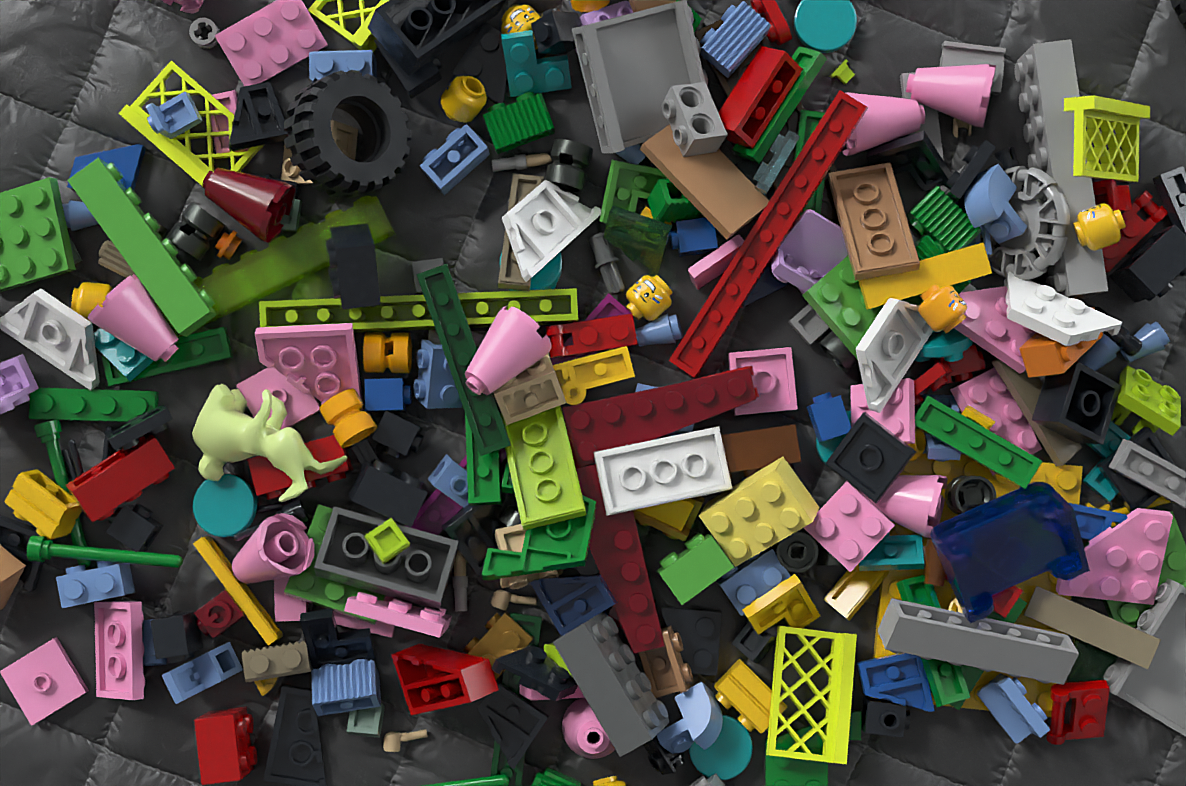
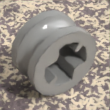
(195, 30)

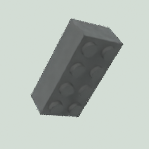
(414, 575)
(612, 683)

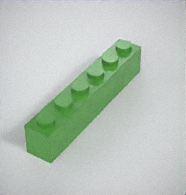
(142, 246)

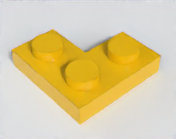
(785, 601)

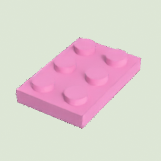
(270, 40)
(992, 398)
(119, 650)

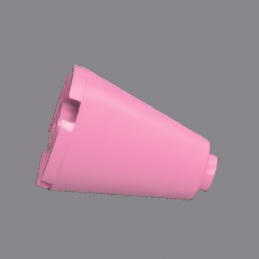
(954, 90)
(884, 121)
(136, 320)
(506, 351)
(914, 502)
(274, 551)
(576, 726)

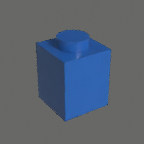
(694, 237)
(387, 395)
(828, 417)

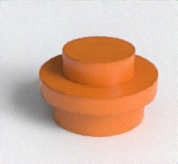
(228, 244)

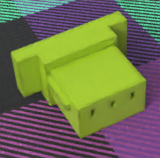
(842, 72)

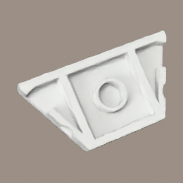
(545, 225)
(1054, 314)
(55, 335)
(890, 350)

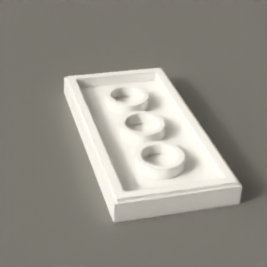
(662, 470)

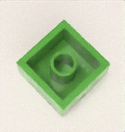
(694, 567)

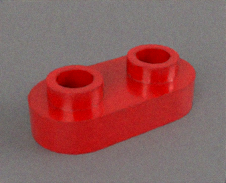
(771, 12)

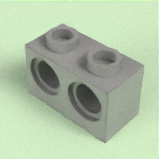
(693, 119)

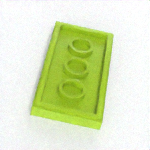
(543, 470)

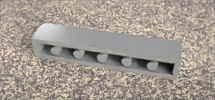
(982, 644)

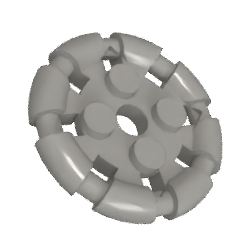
(1035, 215)

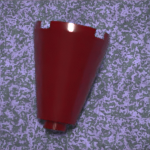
(251, 200)

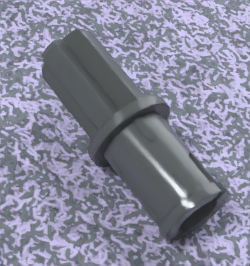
(607, 263)

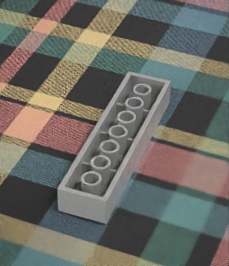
(1047, 78)

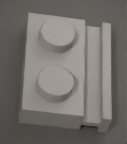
(969, 54)

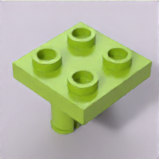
(1153, 402)

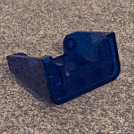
(1007, 545)

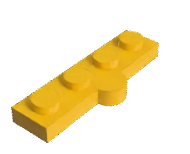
(591, 372)

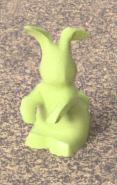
(232, 436)

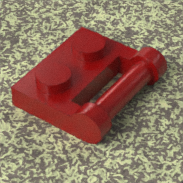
(1086, 714)

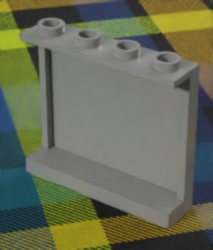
(631, 68)
(1162, 687)

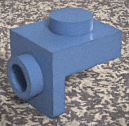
(174, 116)

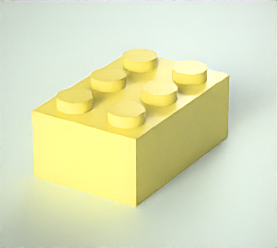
(759, 511)

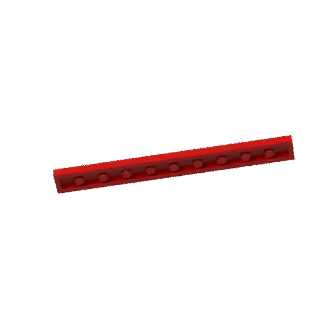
(768, 233)

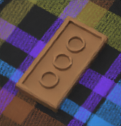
(708, 183)
(873, 221)

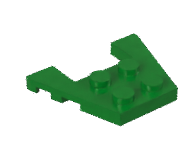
(544, 547)
(800, 772)

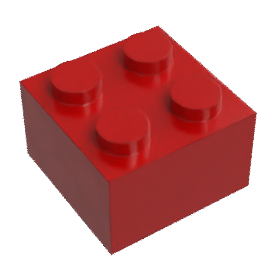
(225, 745)

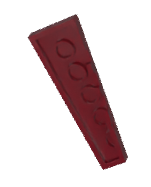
(652, 413)
(623, 567)

